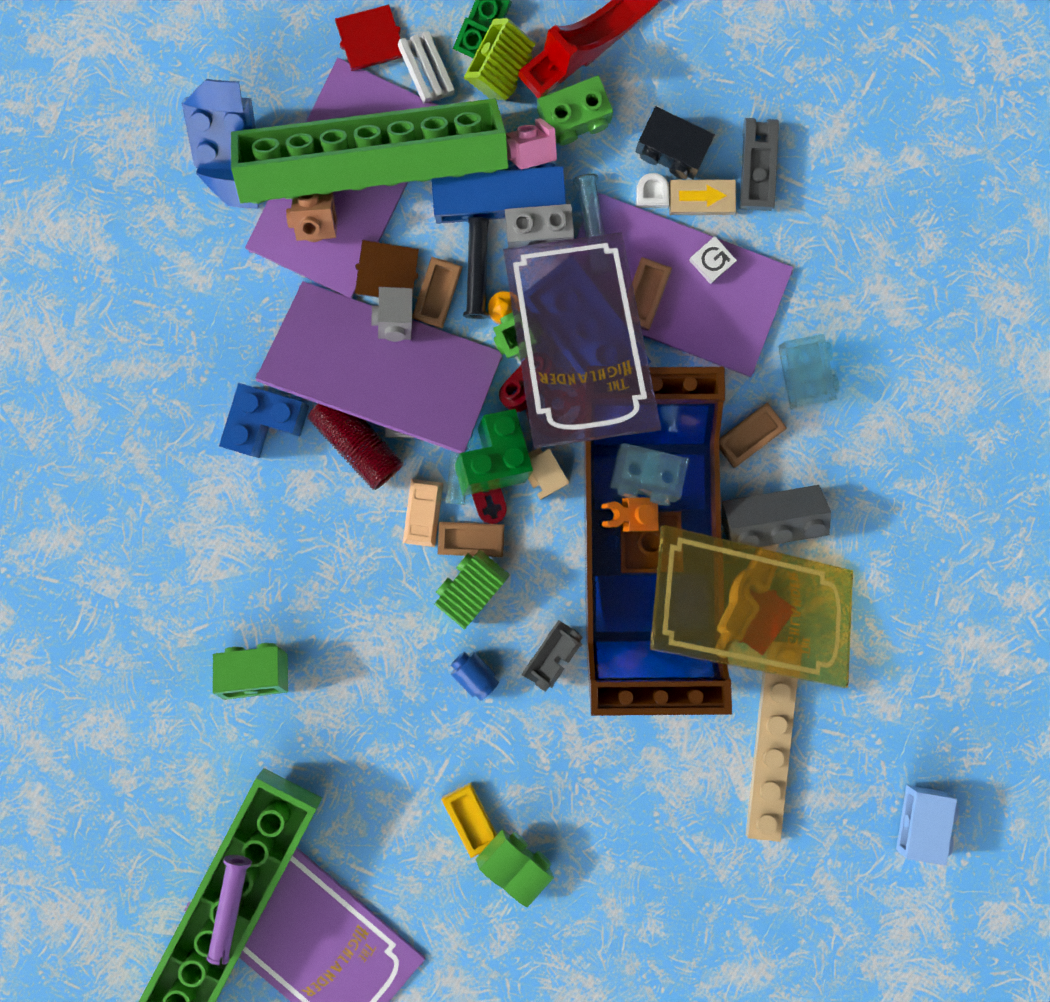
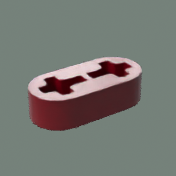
(481, 503)

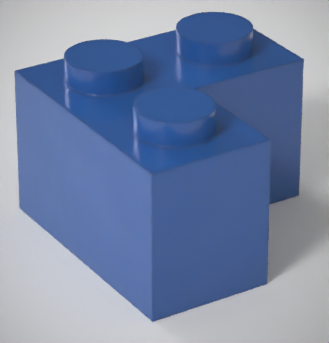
(254, 413)

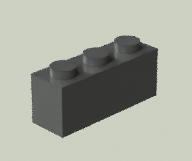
(777, 517)

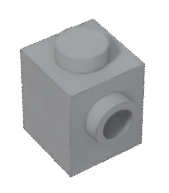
(393, 314)

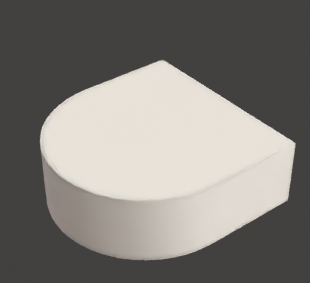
(652, 192)

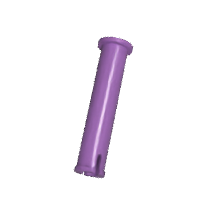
(228, 908)

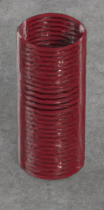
(347, 435)

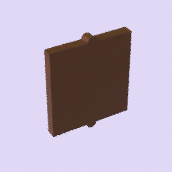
(385, 267)

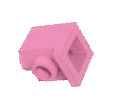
(532, 144)

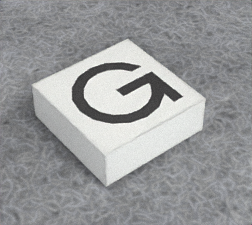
(712, 260)

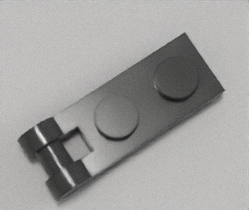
(759, 165)

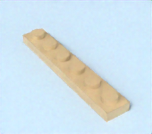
(771, 757)

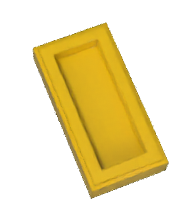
(469, 819)

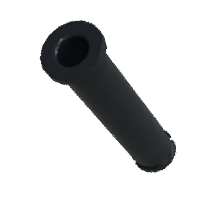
(477, 268)

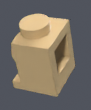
(546, 473)

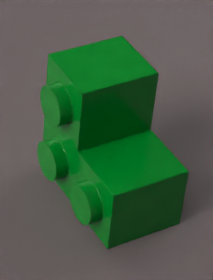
(500, 461)

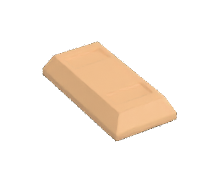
(423, 512)

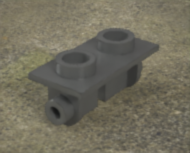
(544, 666)

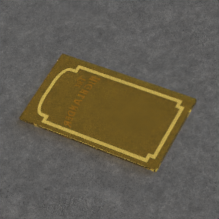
(752, 608)

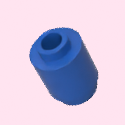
(474, 675)

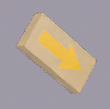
(702, 197)

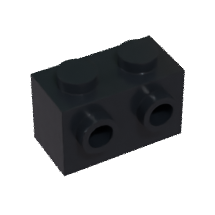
(674, 143)

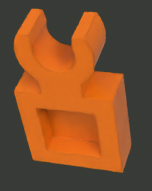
(634, 514)

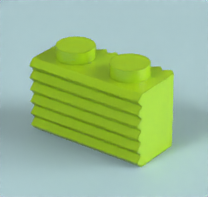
(500, 59)

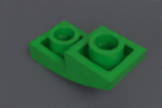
(477, 24)

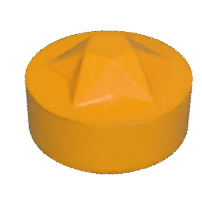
(499, 306)

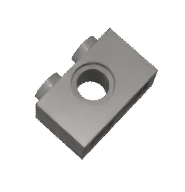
(538, 225)

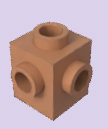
(313, 217)

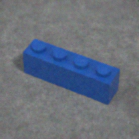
(491, 193)

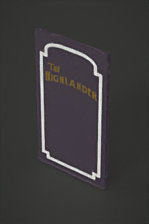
(580, 341)

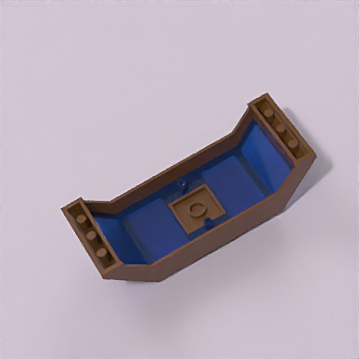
(623, 565)

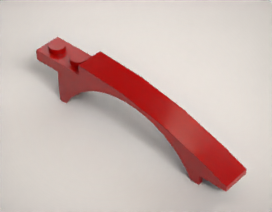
(581, 43)

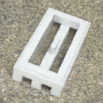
(435, 59)

